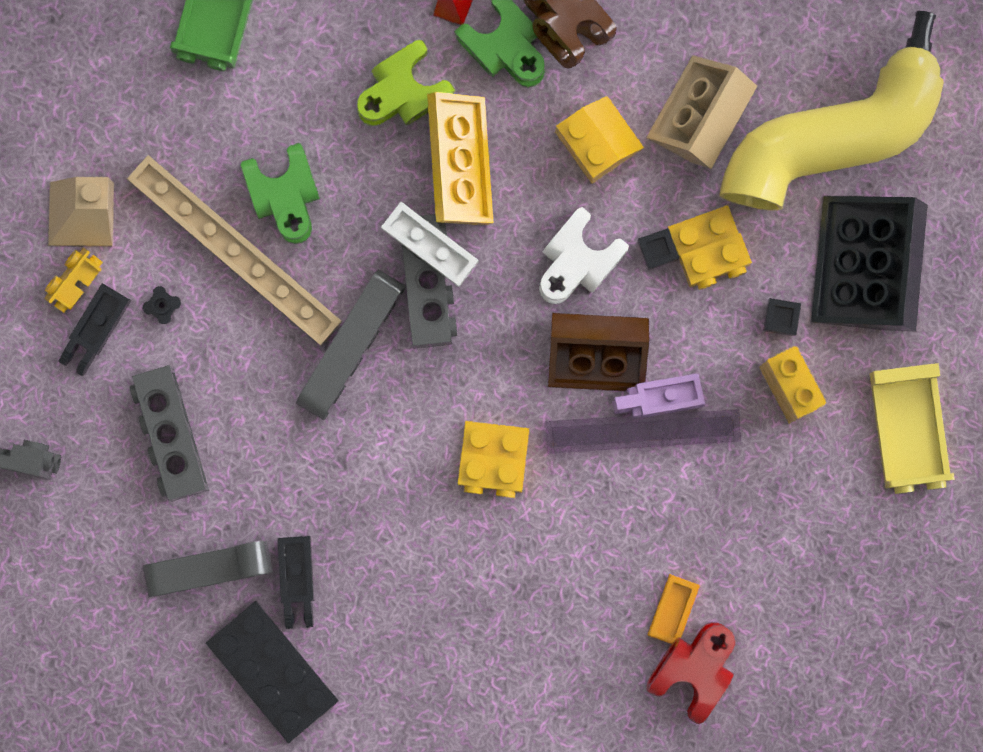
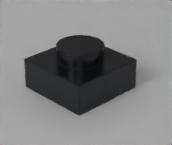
(658, 249)
(782, 317)

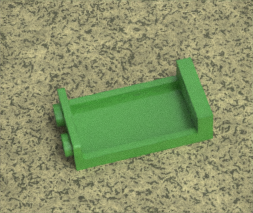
(211, 32)

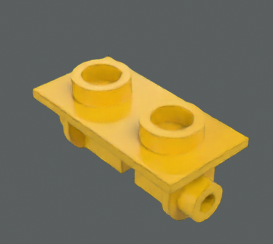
(77, 269)

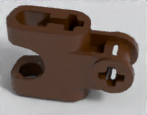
(562, 20)

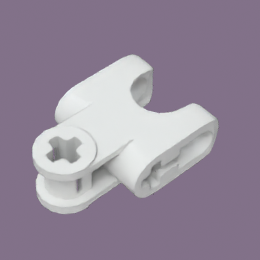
(576, 262)

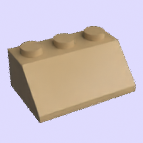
(702, 110)

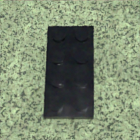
(272, 671)

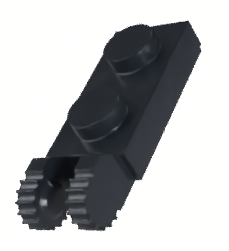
(95, 326)
(296, 577)

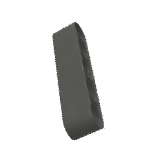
(350, 343)

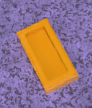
(673, 609)

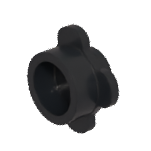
(163, 314)

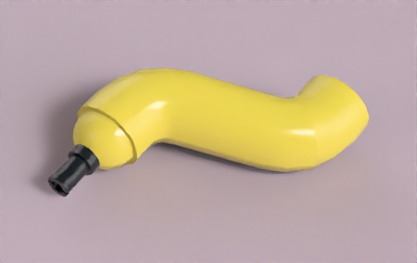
(840, 133)

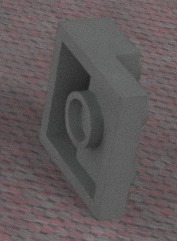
(30, 459)

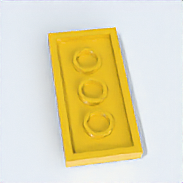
(460, 159)

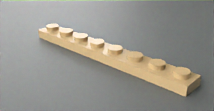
(234, 250)

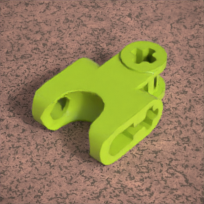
(398, 89)

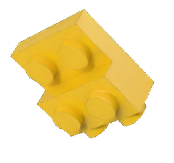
(710, 247)
(493, 458)

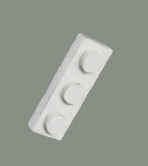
(429, 244)

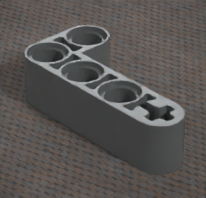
(207, 568)

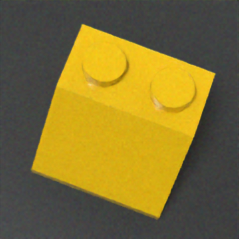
(598, 138)

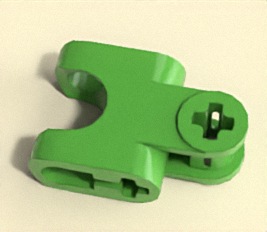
(506, 46)
(285, 195)

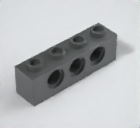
(426, 332)
(192, 479)

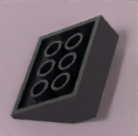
(870, 262)

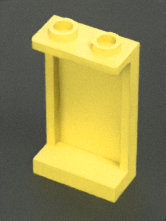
(910, 427)

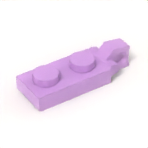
(661, 397)

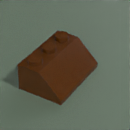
(598, 351)

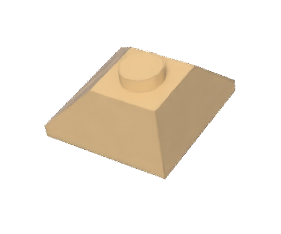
(81, 212)

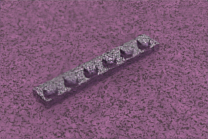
(645, 432)

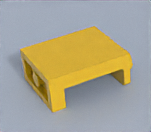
(792, 384)

